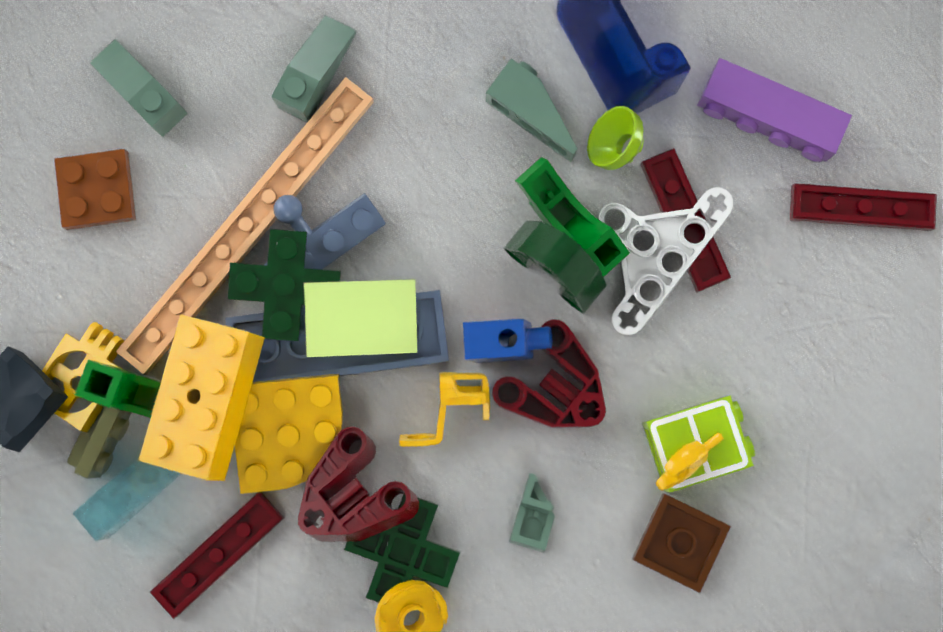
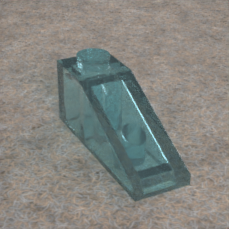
(123, 498)

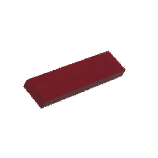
(675, 193)
(863, 207)
(217, 555)

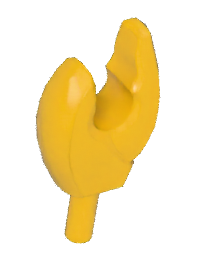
(686, 462)

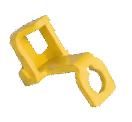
(452, 394)

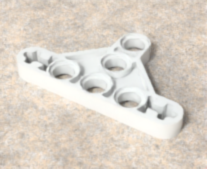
(668, 237)

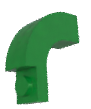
(562, 210)
(117, 388)

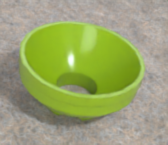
(610, 135)

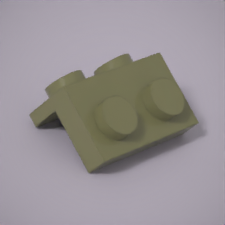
(94, 449)

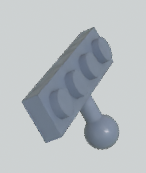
(335, 234)

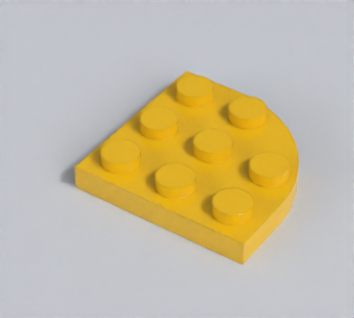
(286, 431)

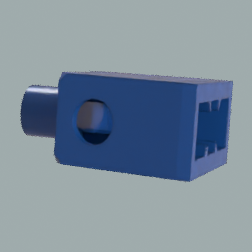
(490, 340)

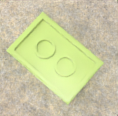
(360, 317)

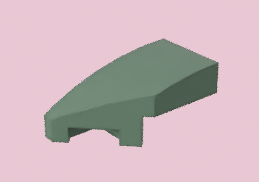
(533, 518)

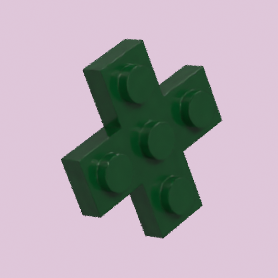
(278, 283)
(406, 553)

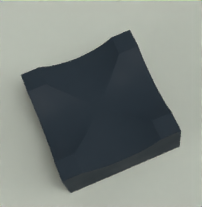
(26, 399)

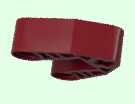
(574, 361)
(335, 491)

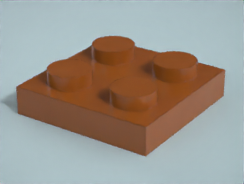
(95, 189)

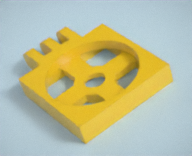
(99, 347)

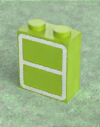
(699, 423)

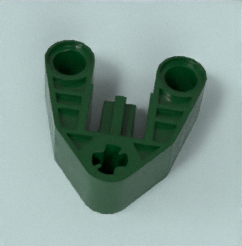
(560, 259)

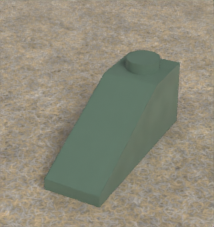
(313, 69)
(139, 88)
(526, 102)

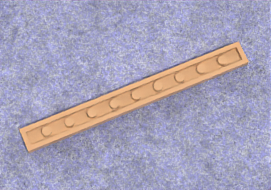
(245, 225)

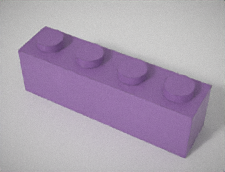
(774, 111)

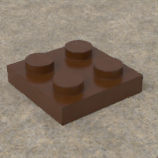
(681, 542)

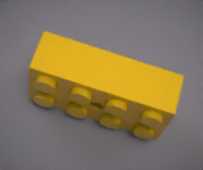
(201, 399)

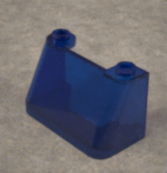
(617, 57)

